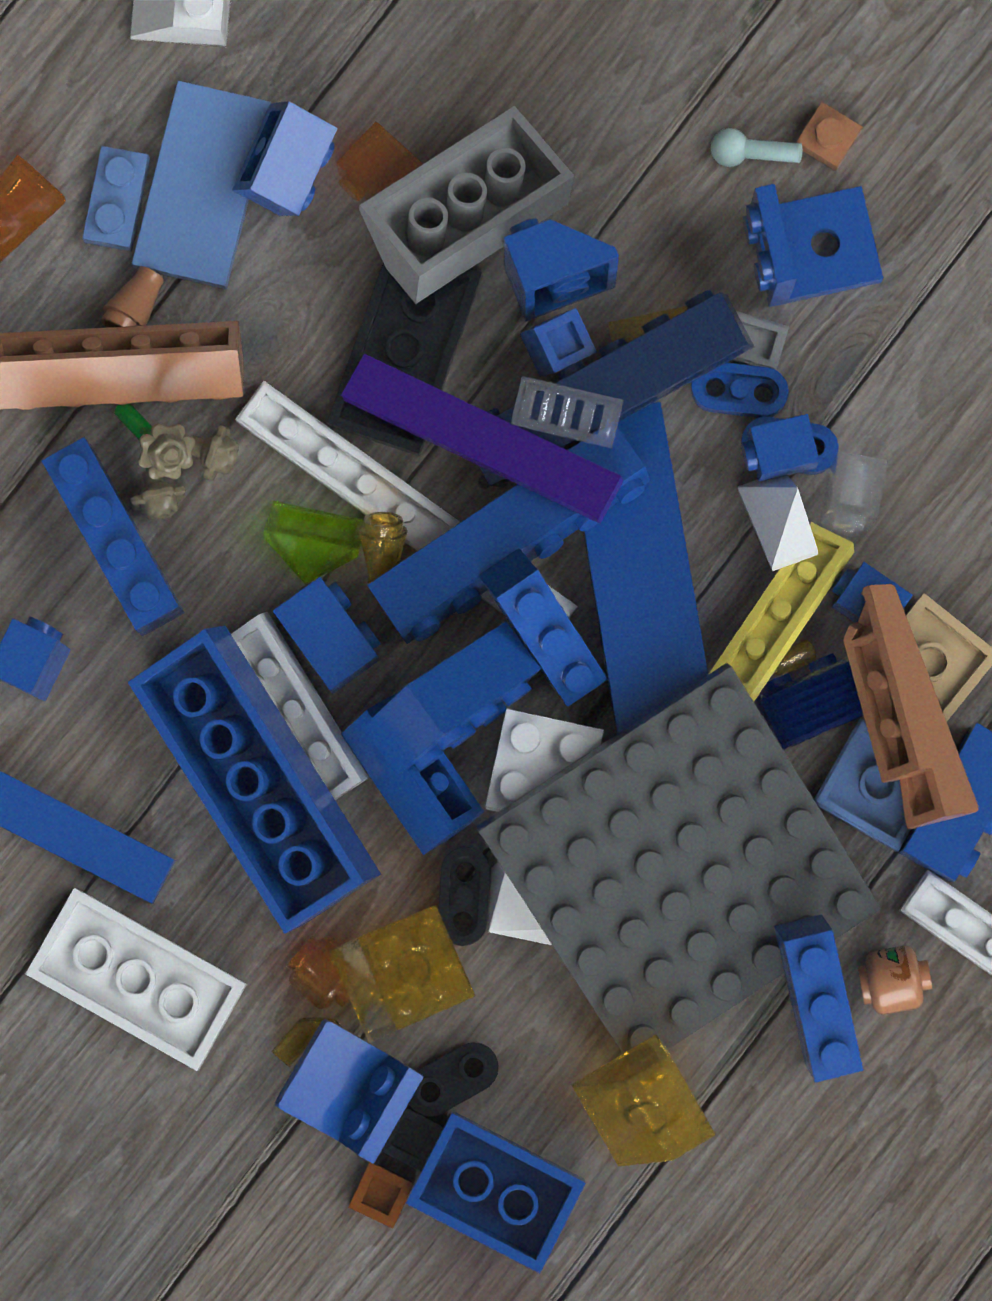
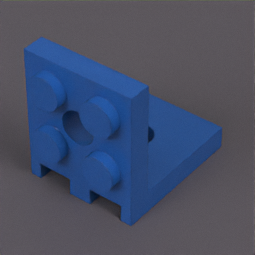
(784, 250)

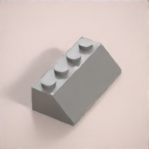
(465, 203)

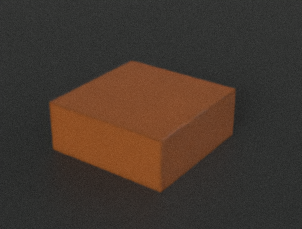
(381, 1194)

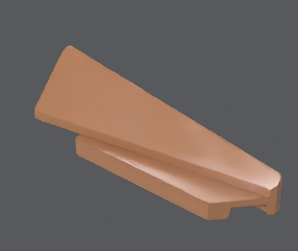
(904, 713)

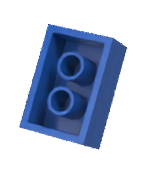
(453, 698)
(496, 1192)

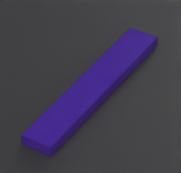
(482, 438)

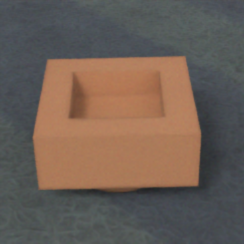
(829, 136)

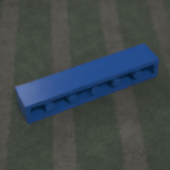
(447, 571)

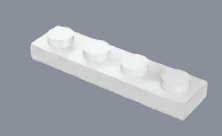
(299, 704)

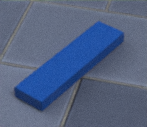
(82, 839)

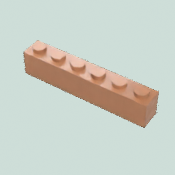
(121, 365)

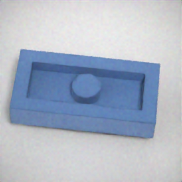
(116, 198)

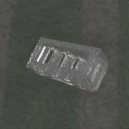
(525, 401)

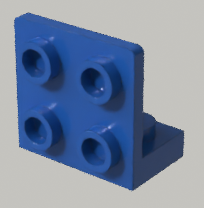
(348, 1090)

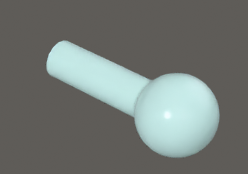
(732, 147)

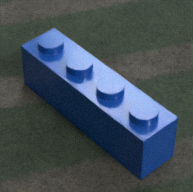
(113, 536)

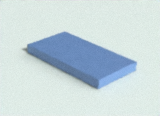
(191, 210)

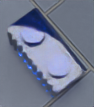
(811, 703)

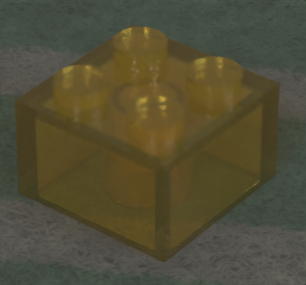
(402, 973)

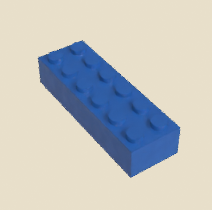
(254, 778)

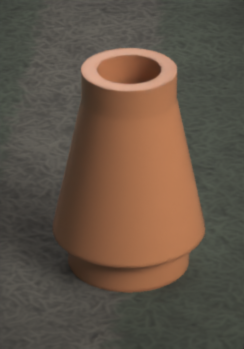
(134, 301)

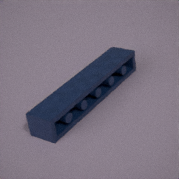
(649, 366)

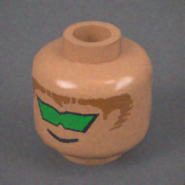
(894, 980)

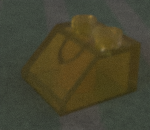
(643, 1106)

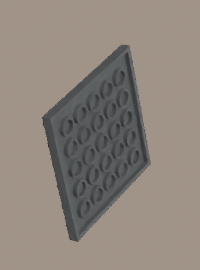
(675, 862)

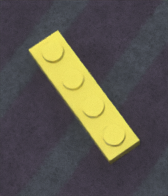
(784, 611)

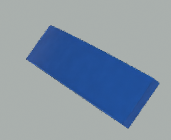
(645, 585)

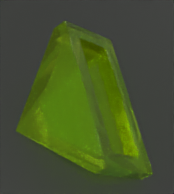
(312, 539)

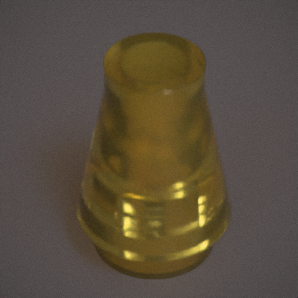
(382, 542)

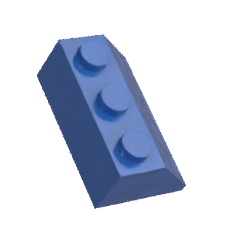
(556, 266)

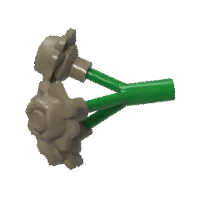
(165, 453)

